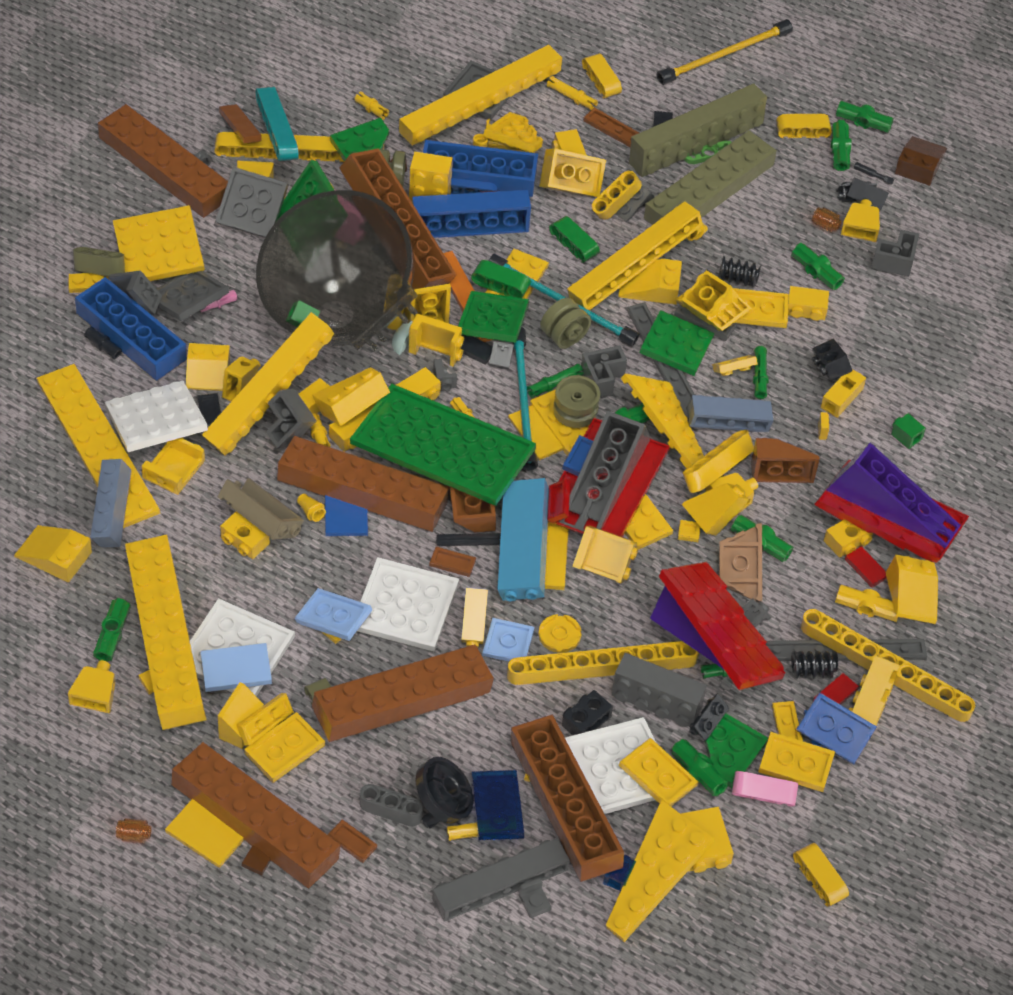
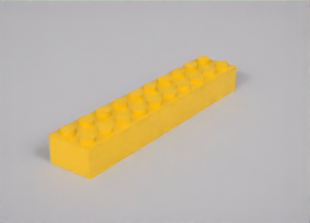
(165, 632)

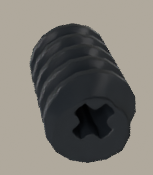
(739, 272)
(814, 663)

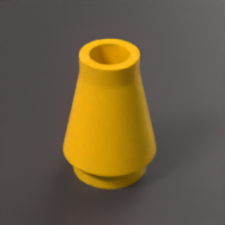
(313, 509)

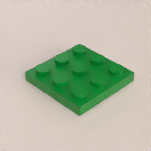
(493, 316)
(677, 343)

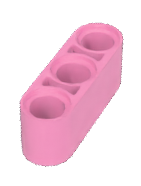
(764, 788)

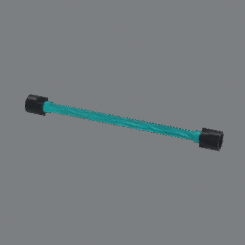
(625, 334)
(532, 462)

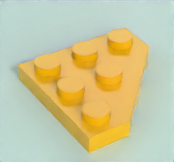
(514, 132)

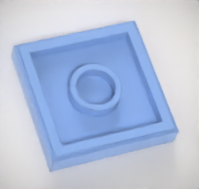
(507, 640)

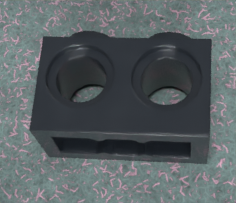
(831, 360)
(589, 718)

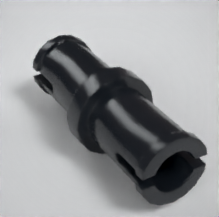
(103, 342)

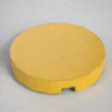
(562, 639)

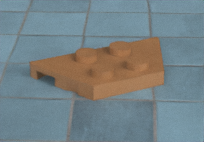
(742, 563)

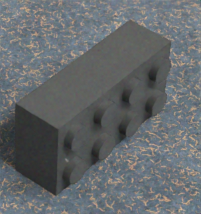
(658, 690)

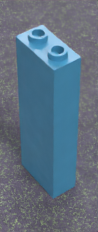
(523, 540)

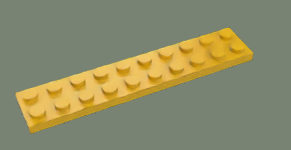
(94, 436)
(648, 523)

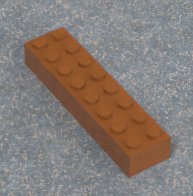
(163, 160)
(372, 175)
(363, 483)
(402, 692)
(567, 798)
(256, 814)

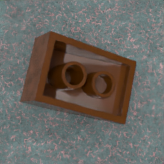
(920, 160)

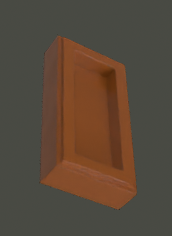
(452, 561)
(353, 841)

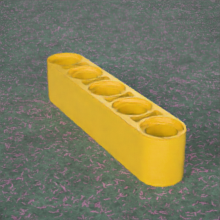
(718, 461)

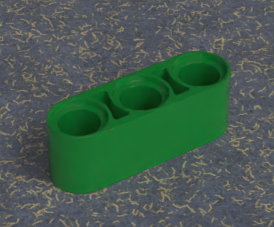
(575, 238)
(500, 279)

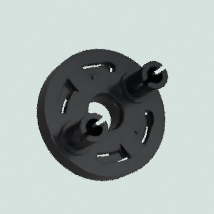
(442, 791)

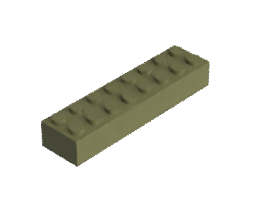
(699, 127)
(715, 178)

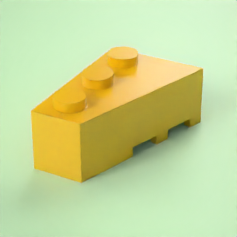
(351, 396)
(875, 690)

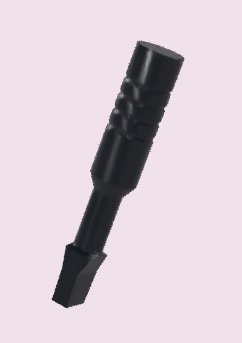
(873, 173)

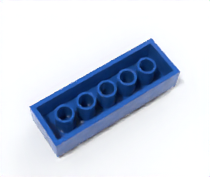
(502, 167)
(475, 213)
(131, 328)

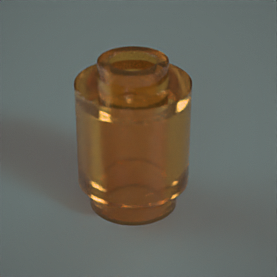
(826, 219)
(133, 830)

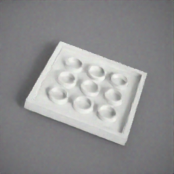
(155, 416)
(407, 603)
(233, 627)
(599, 759)

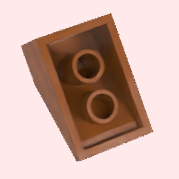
(782, 462)

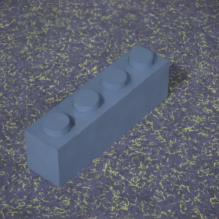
(730, 413)
(110, 503)

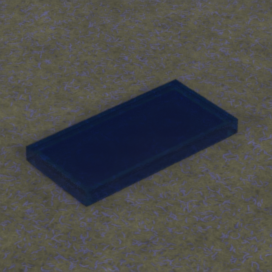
(497, 805)

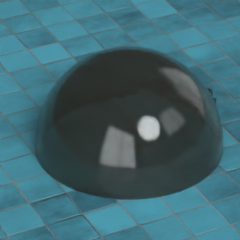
(342, 258)

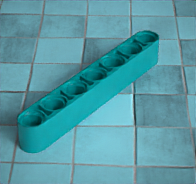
(277, 124)

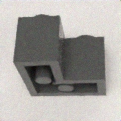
(897, 256)
(603, 367)
(292, 416)

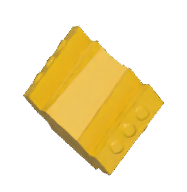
(713, 301)

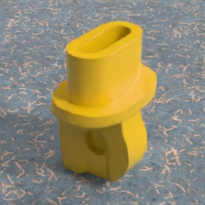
(698, 233)

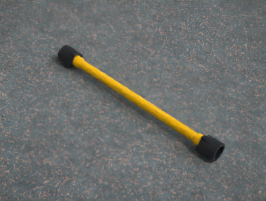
(779, 29)

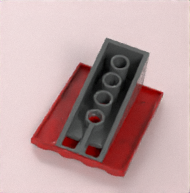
(613, 475)

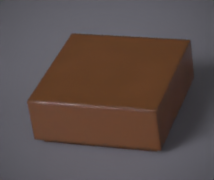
(256, 861)

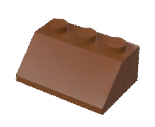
(472, 512)

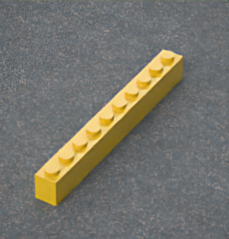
(479, 95)

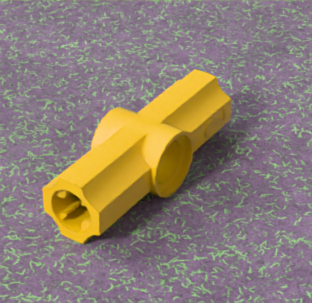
(866, 602)

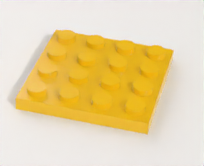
(160, 243)

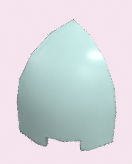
(401, 338)

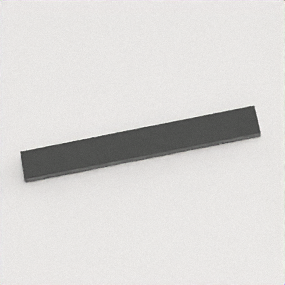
(643, 322)
(905, 648)

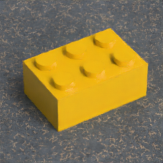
(430, 175)

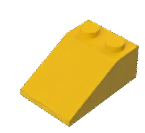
(572, 172)
(655, 283)
(432, 303)
(55, 551)
(913, 588)

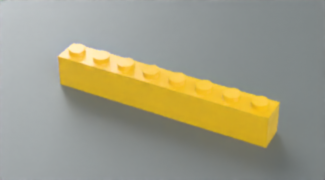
(635, 256)
(270, 379)

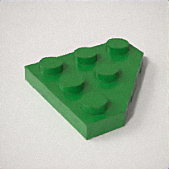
(360, 138)
(734, 747)

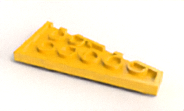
(666, 414)
(663, 859)

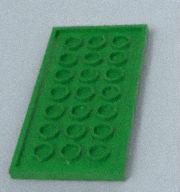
(443, 444)

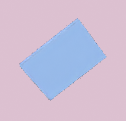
(333, 614)
(231, 665)

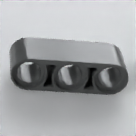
(385, 797)

